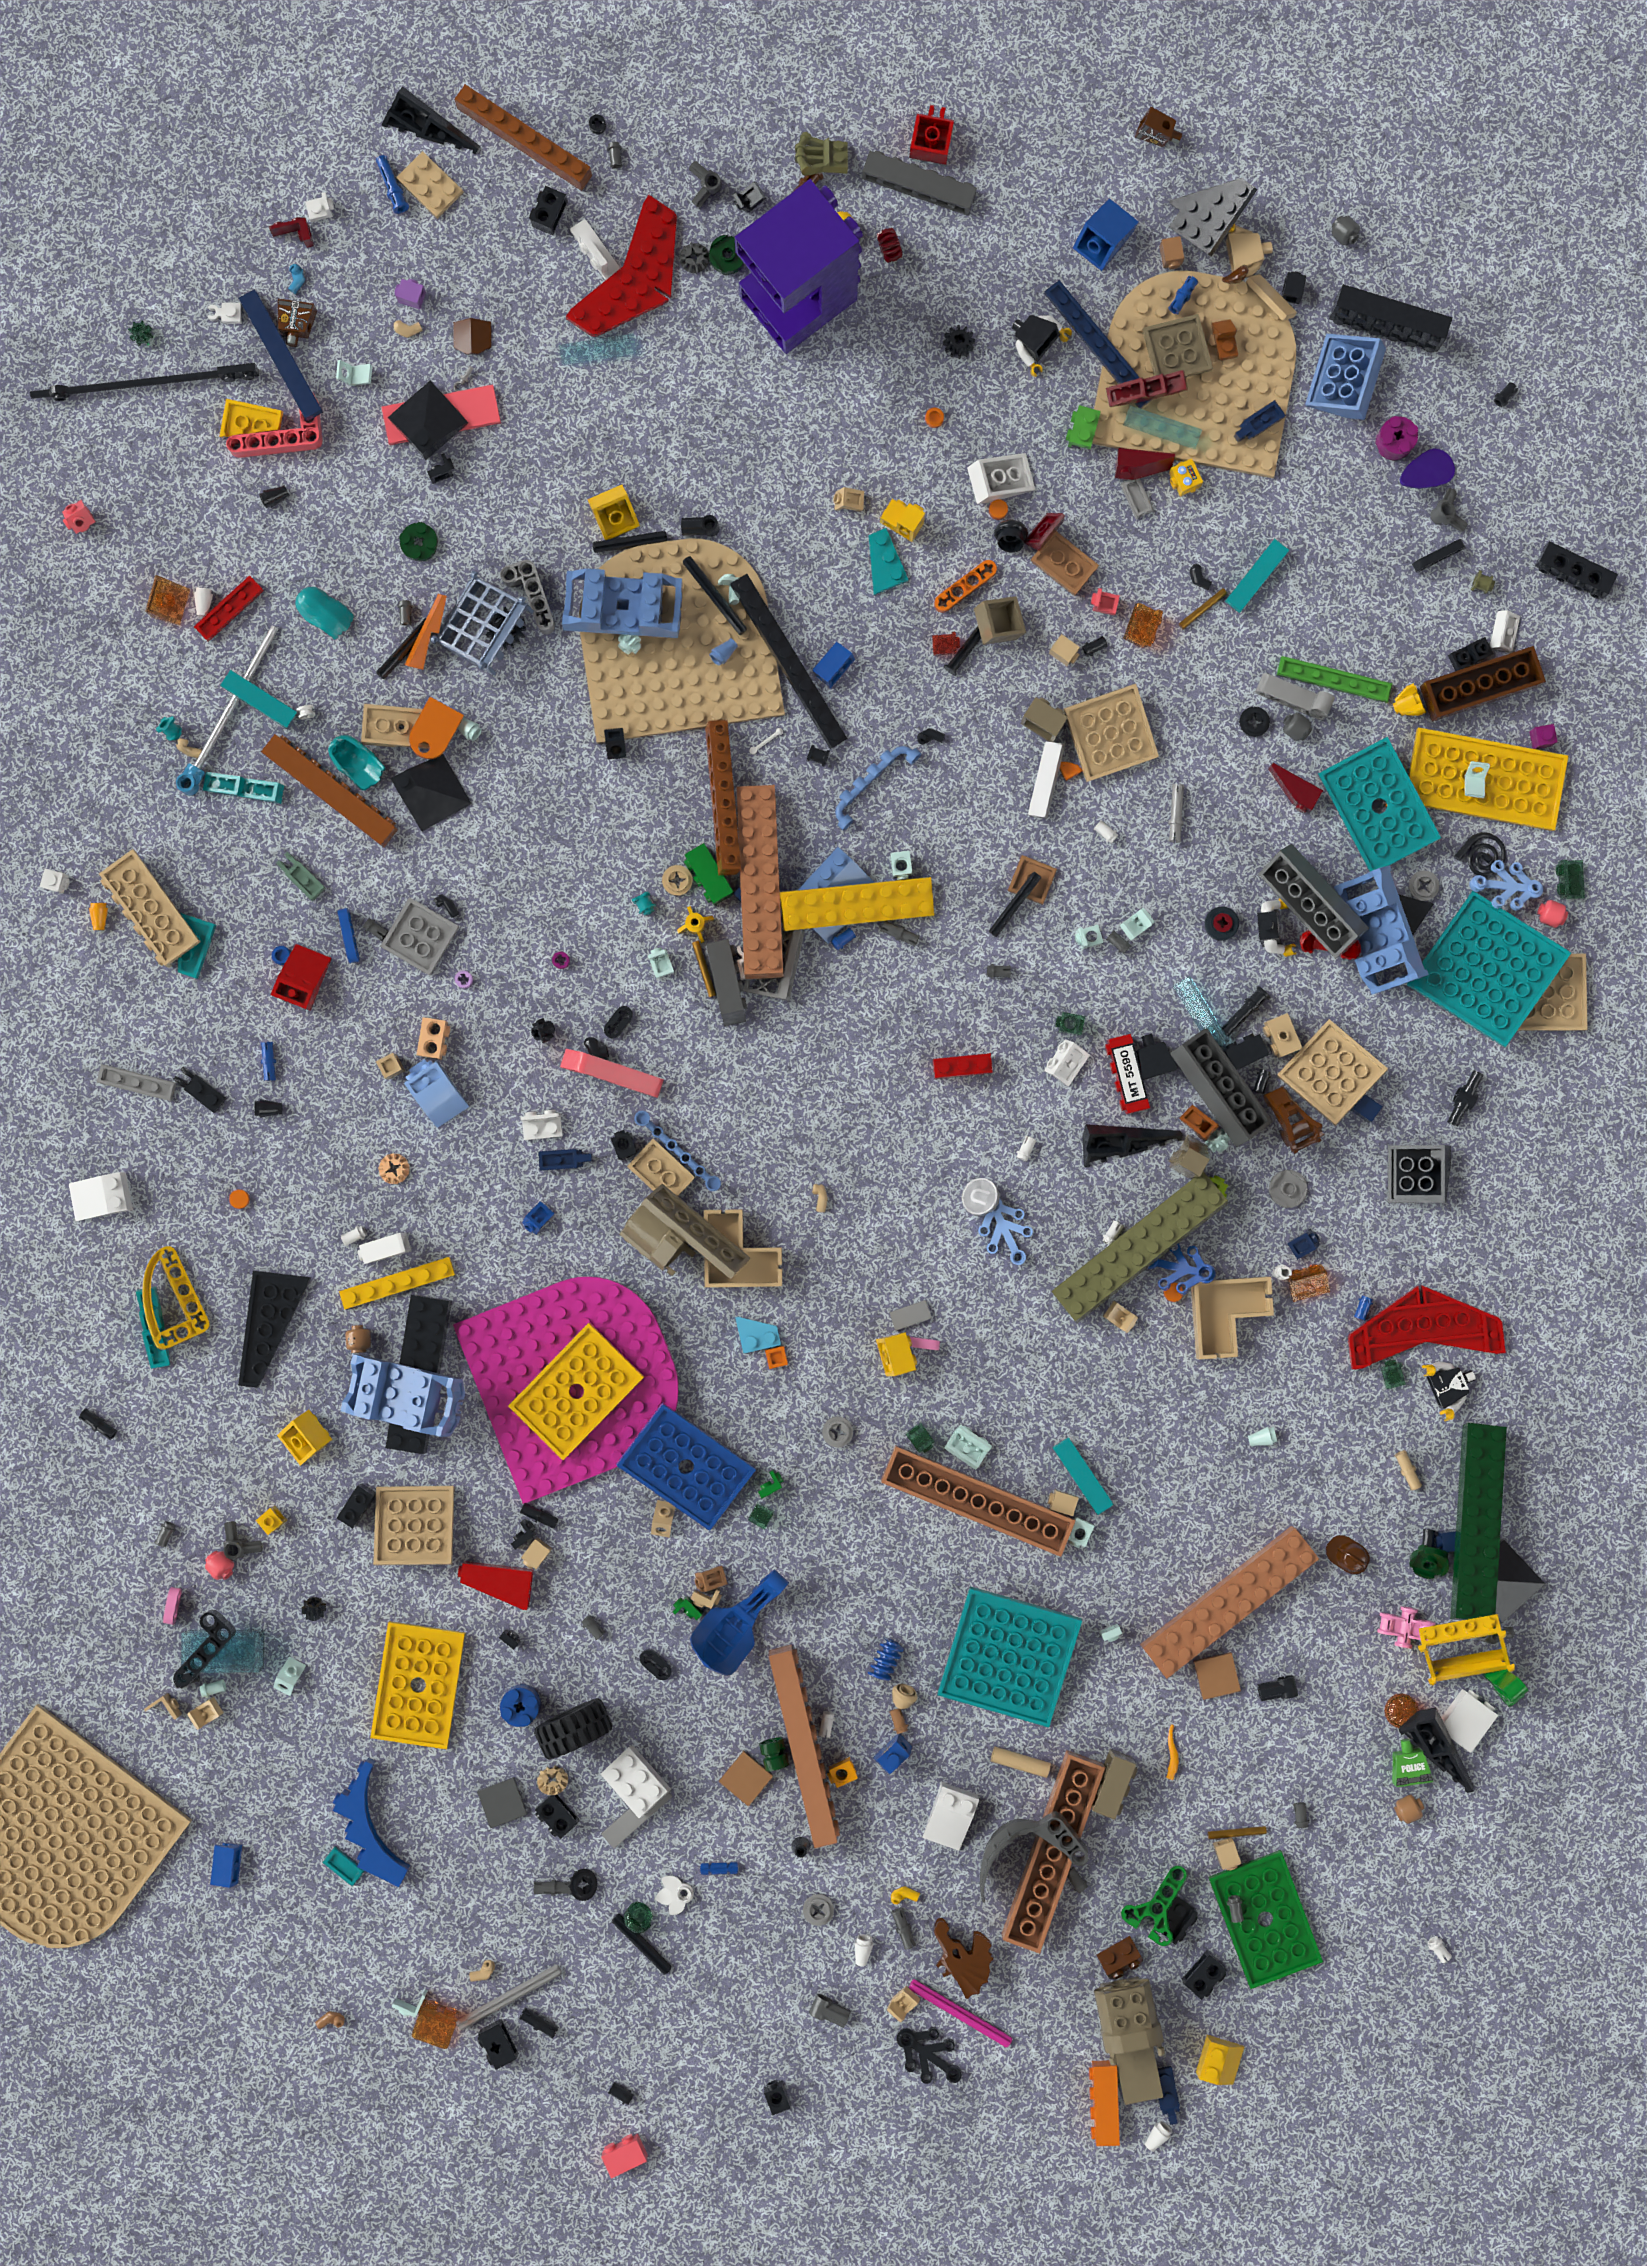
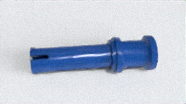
(394, 191)

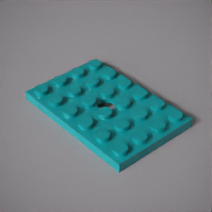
(1372, 776)

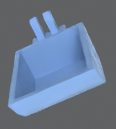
(435, 1092)

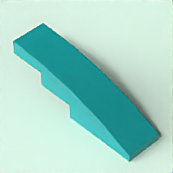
(156, 1357)

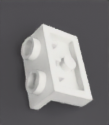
(1067, 1062)
(542, 1126)

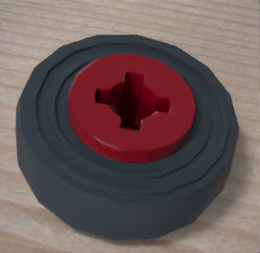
(1215, 924)

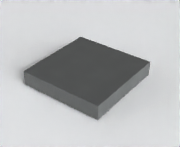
(502, 1802)

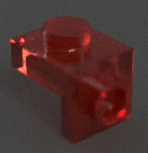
(945, 644)

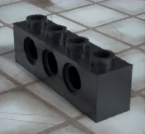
(1604, 577)

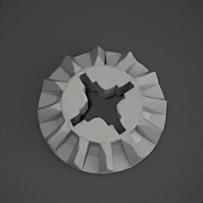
(1432, 887)
(829, 1436)
(818, 1918)

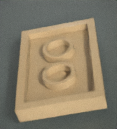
(429, 185)
(659, 1167)

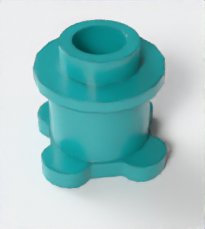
(169, 728)
(644, 903)

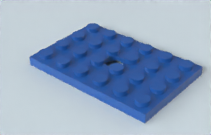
(705, 1490)

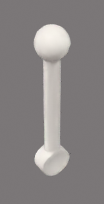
(753, 750)

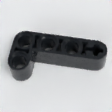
(202, 1652)

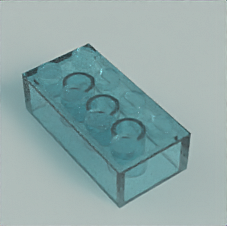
(241, 1654)

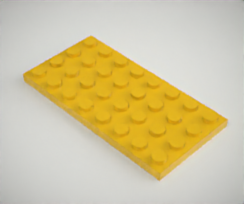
(1519, 786)

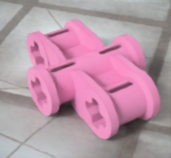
(1403, 1626)

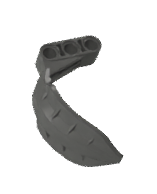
(1053, 1834)

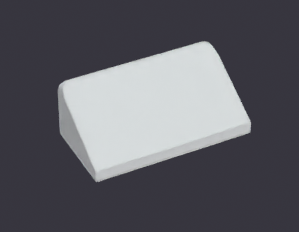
(1505, 631)

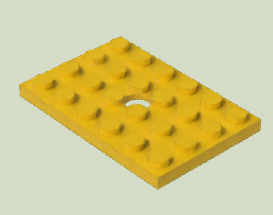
(547, 1400)
(410, 1715)

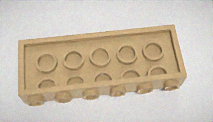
(149, 908)

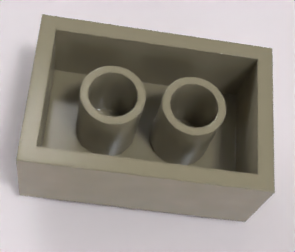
(1114, 1784)

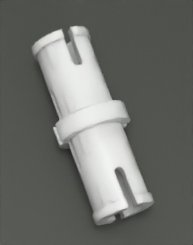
(1282, 1269)

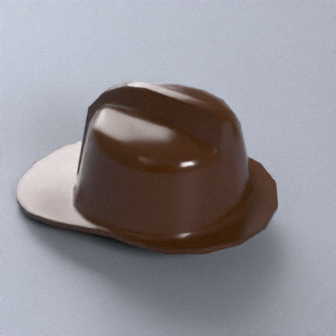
(1347, 1554)

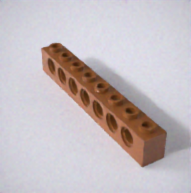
(722, 797)

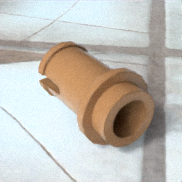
(898, 1721)

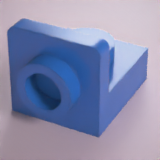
(537, 1218)

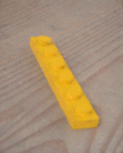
(397, 1283)

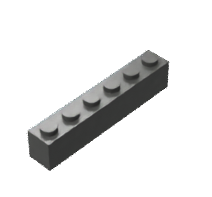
(919, 182)

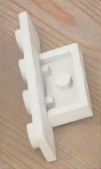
(594, 248)

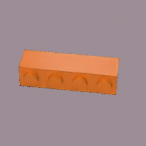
(1105, 2103)

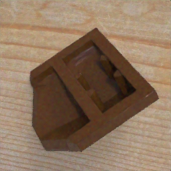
(472, 335)

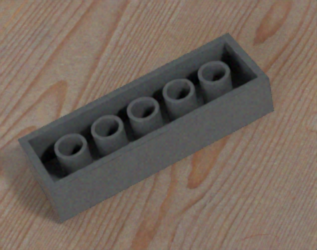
(1313, 900)
(1221, 1087)

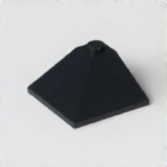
(427, 420)
(431, 791)
(1418, 1173)
(1515, 1582)

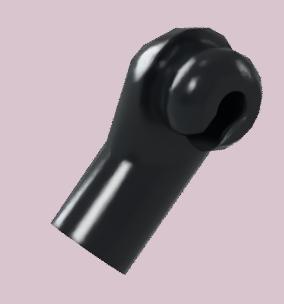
(1197, 577)
(928, 735)
(448, 903)

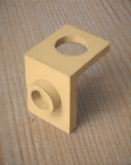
(663, 1518)
(171, 1705)

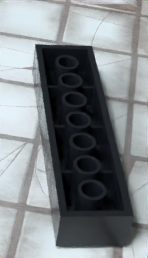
(424, 1350)

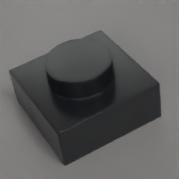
(510, 1638)

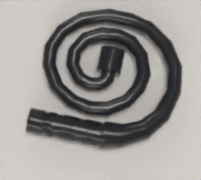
(1486, 857)

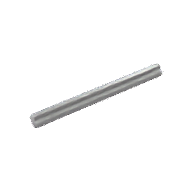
(509, 1997)

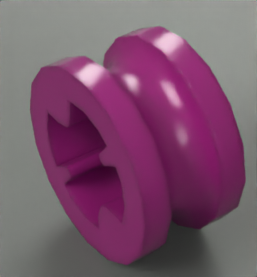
(564, 955)

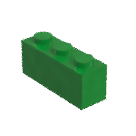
(707, 875)

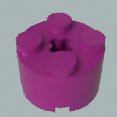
(1407, 437)

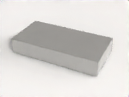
(1136, 498)
(910, 1315)

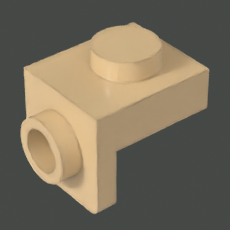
(1120, 1317)
(704, 1600)
(205, 1713)
(902, 2003)

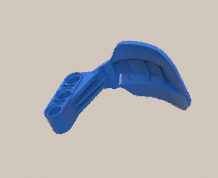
(726, 1633)

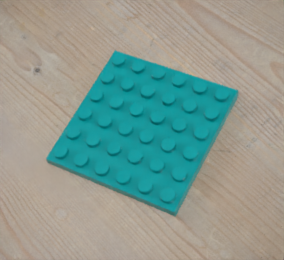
(1489, 969)
(1009, 1656)

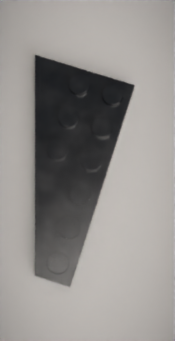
(269, 1313)

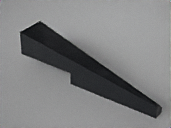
(415, 116)
(1107, 1141)
(1430, 1734)

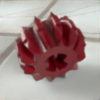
(889, 245)

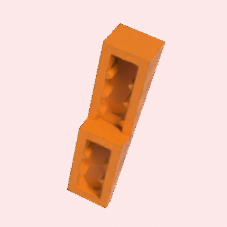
(432, 624)

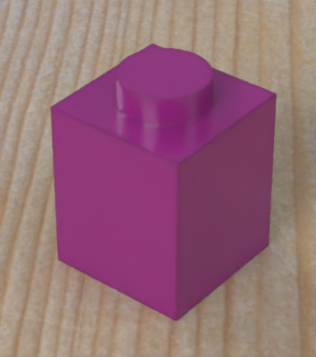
(1543, 736)

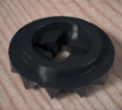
(1260, 715)
(589, 1890)

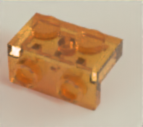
(1143, 626)

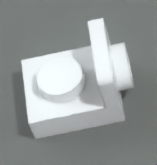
(320, 208)
(54, 881)

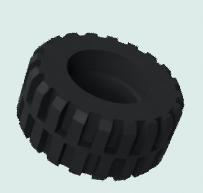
(573, 1728)

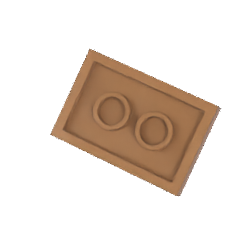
(1065, 563)

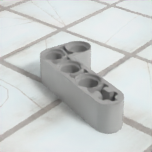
(533, 597)
(1295, 696)

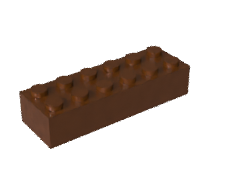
(1482, 683)

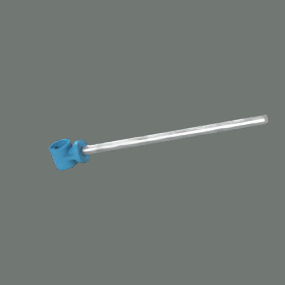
(193, 772)

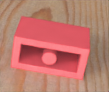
(624, 2155)

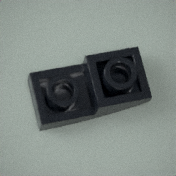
(1470, 654)

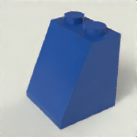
(1105, 234)

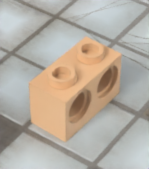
(427, 1038)

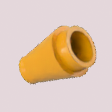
(98, 915)

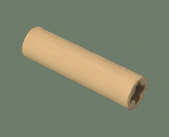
(1020, 1762)

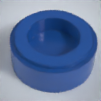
(280, 955)

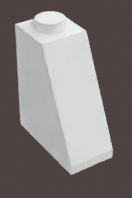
(384, 1248)

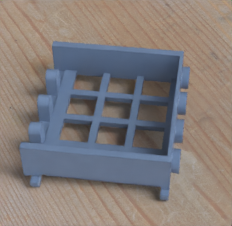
(502, 634)

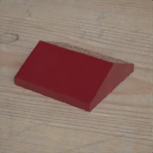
(1044, 530)

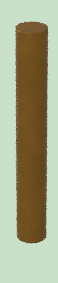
(1203, 608)
(703, 968)
(1237, 1832)

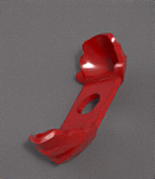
(1309, 942)

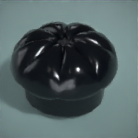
(1010, 535)

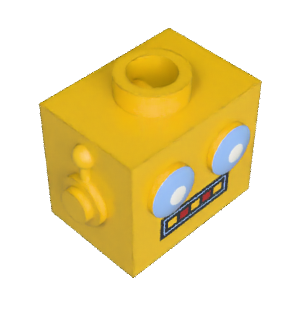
(1185, 477)

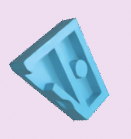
(756, 1335)

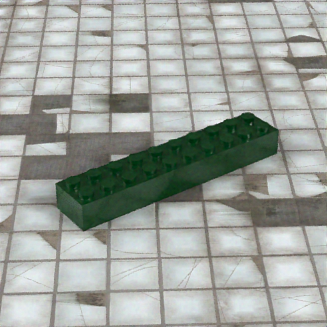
(1478, 1521)

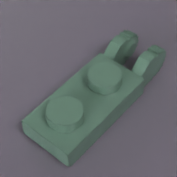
(302, 878)

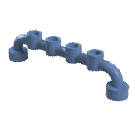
(874, 771)
(642, 1118)

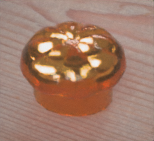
(1400, 1709)

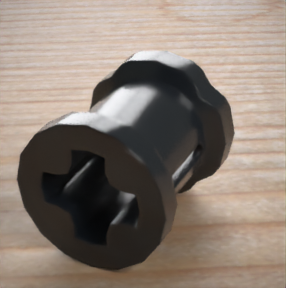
(818, 755)

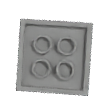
(419, 936)

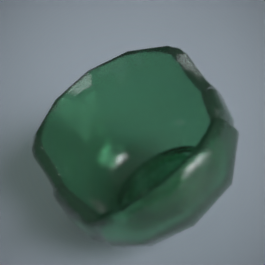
(638, 1917)

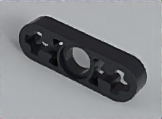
(1439, 554)

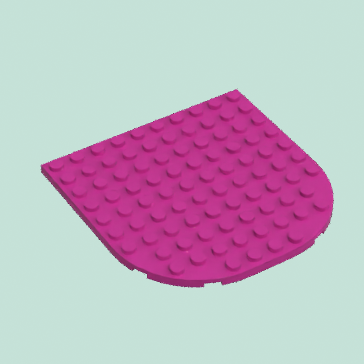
(523, 1336)

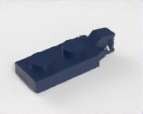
(1260, 421)
(562, 1159)
(1169, 2103)

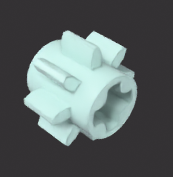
(629, 643)
(1218, 1141)

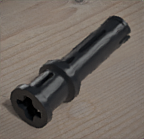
(1251, 1005)

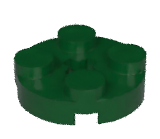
(716, 255)
(416, 552)
(1438, 1558)

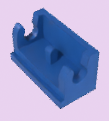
(833, 664)
(226, 1865)

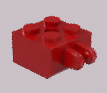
(928, 127)

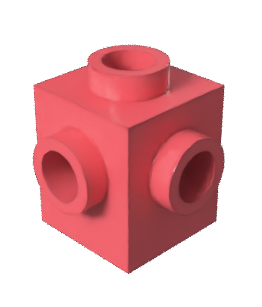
(78, 517)

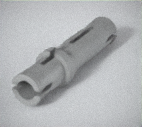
(1176, 813)

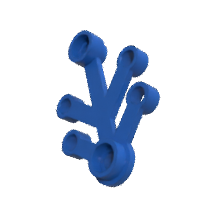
(1183, 1268)

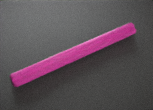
(960, 2013)

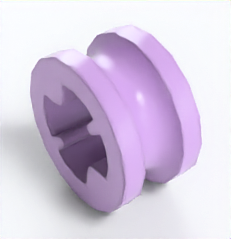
(459, 983)

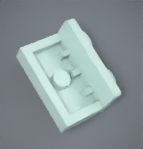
(968, 1446)

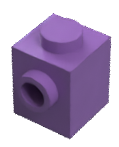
(410, 293)

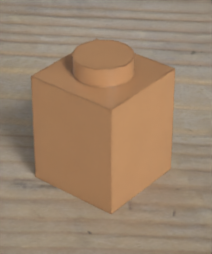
(1171, 252)

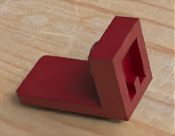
(297, 224)

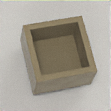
(999, 620)
(1044, 719)

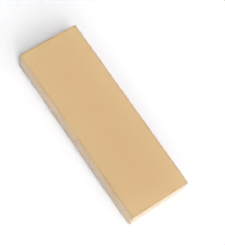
(1271, 297)

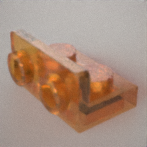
(1308, 1282)

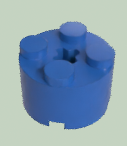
(509, 1705)

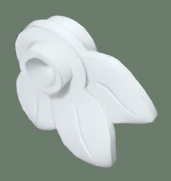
(671, 1894)

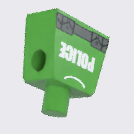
(1410, 1766)

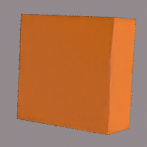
(776, 1357)

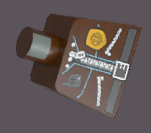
(1157, 128)
(295, 320)

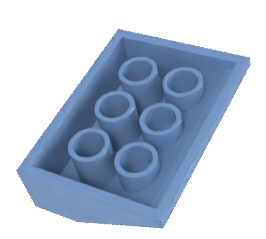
(1346, 375)
(835, 871)

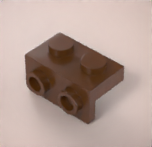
(1120, 1958)

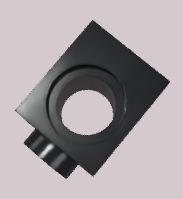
(1293, 287)
(615, 743)
(630, 1151)
(777, 2105)

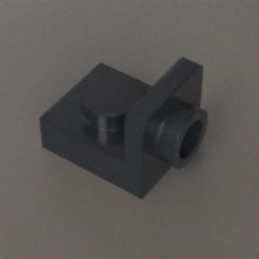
(442, 472)
(522, 1537)

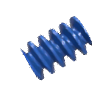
(886, 1659)

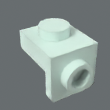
(727, 579)
(1137, 923)
(660, 962)

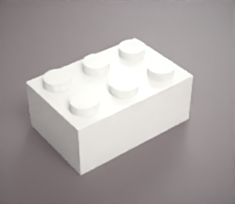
(635, 1781)

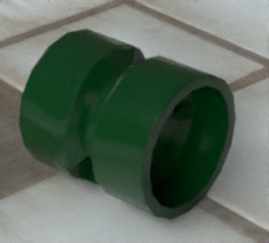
(774, 1754)

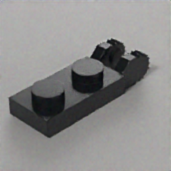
(201, 1090)

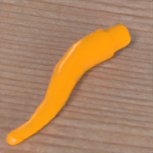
(1174, 1759)

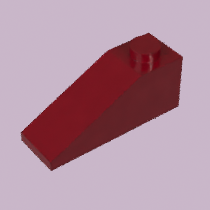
(1136, 464)
(1299, 791)

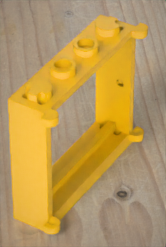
(1467, 1664)

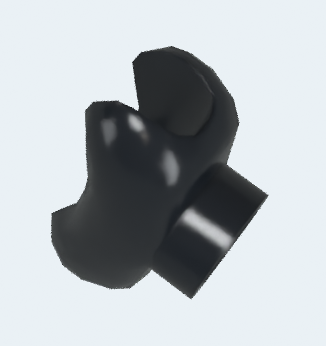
(594, 1048)

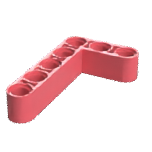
(284, 437)
(611, 1072)

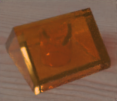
(167, 600)

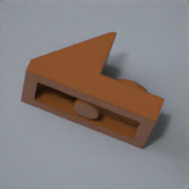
(1224, 337)
(1199, 1122)

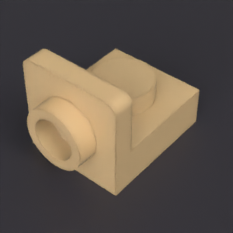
(849, 499)

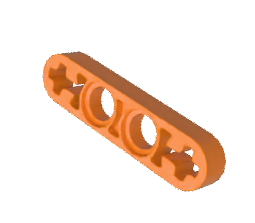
(965, 586)

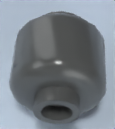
(1345, 230)
(1297, 726)

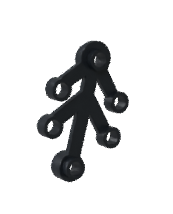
(927, 2052)

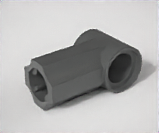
(825, 2009)

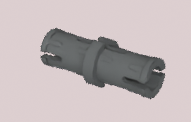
(900, 933)
(551, 1888)
(903, 1928)

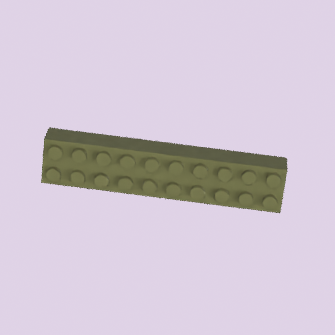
(1140, 1247)

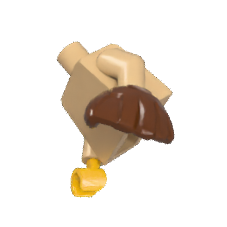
(1244, 253)

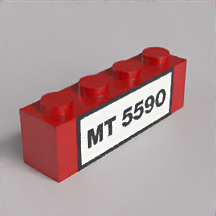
(1128, 1074)

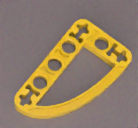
(183, 1300)

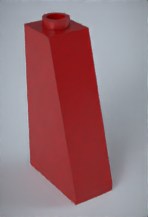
(501, 1582)

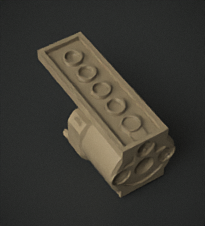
(667, 1225)
(1129, 2035)

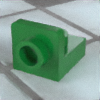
(768, 1487)
(691, 1609)

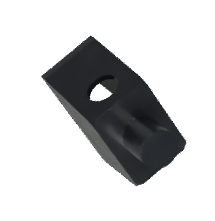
(1154, 1058)

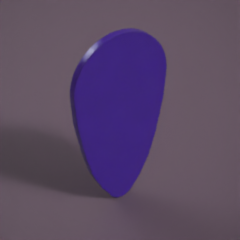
(1428, 470)

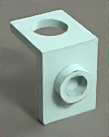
(355, 374)
(1476, 781)
(1081, 938)
(289, 1675)
(407, 2009)

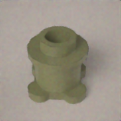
(1483, 582)

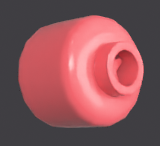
(1552, 913)
(219, 1565)

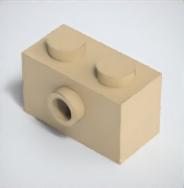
(1282, 1035)

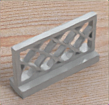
(789, 968)

